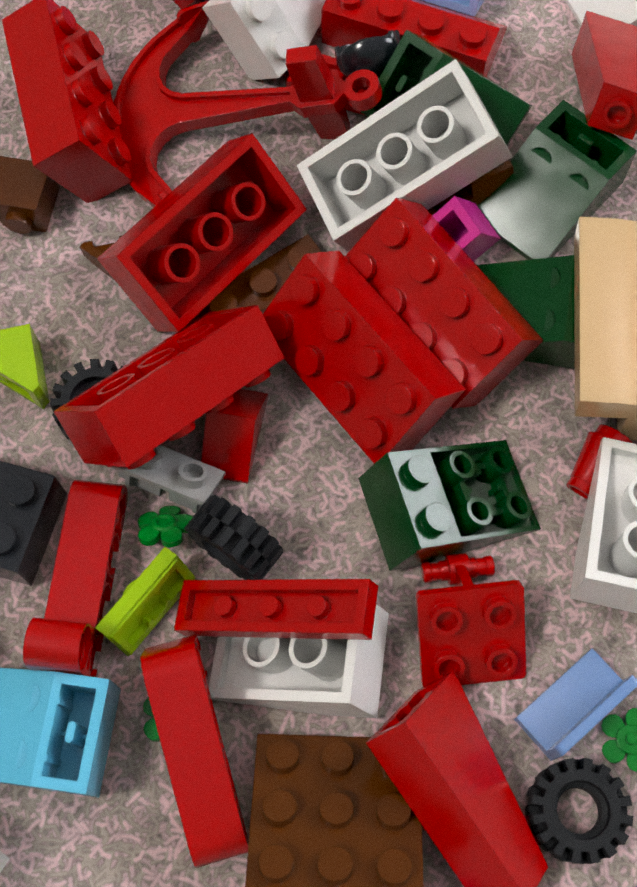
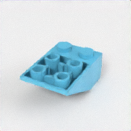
(55, 730)

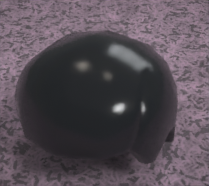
(367, 54)

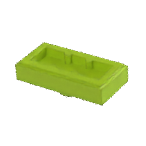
(145, 602)

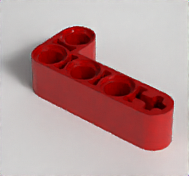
(79, 582)
(194, 750)

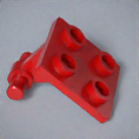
(471, 625)

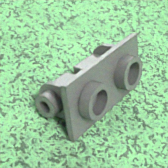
(183, 477)

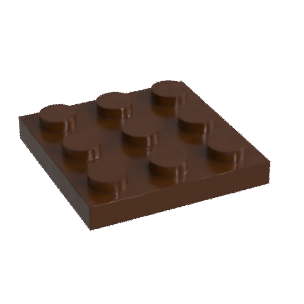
(328, 817)

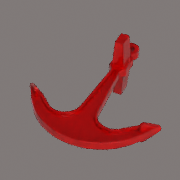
(156, 114)

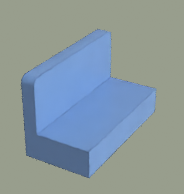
(574, 705)

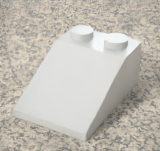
(264, 30)
(608, 536)
(302, 673)

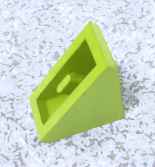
(23, 364)

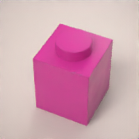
(467, 226)

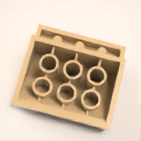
(606, 321)

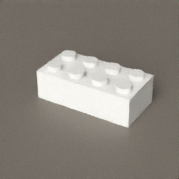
(409, 150)

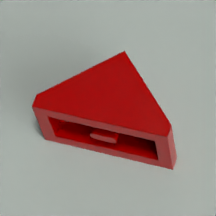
(234, 434)

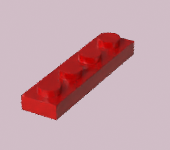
(278, 608)

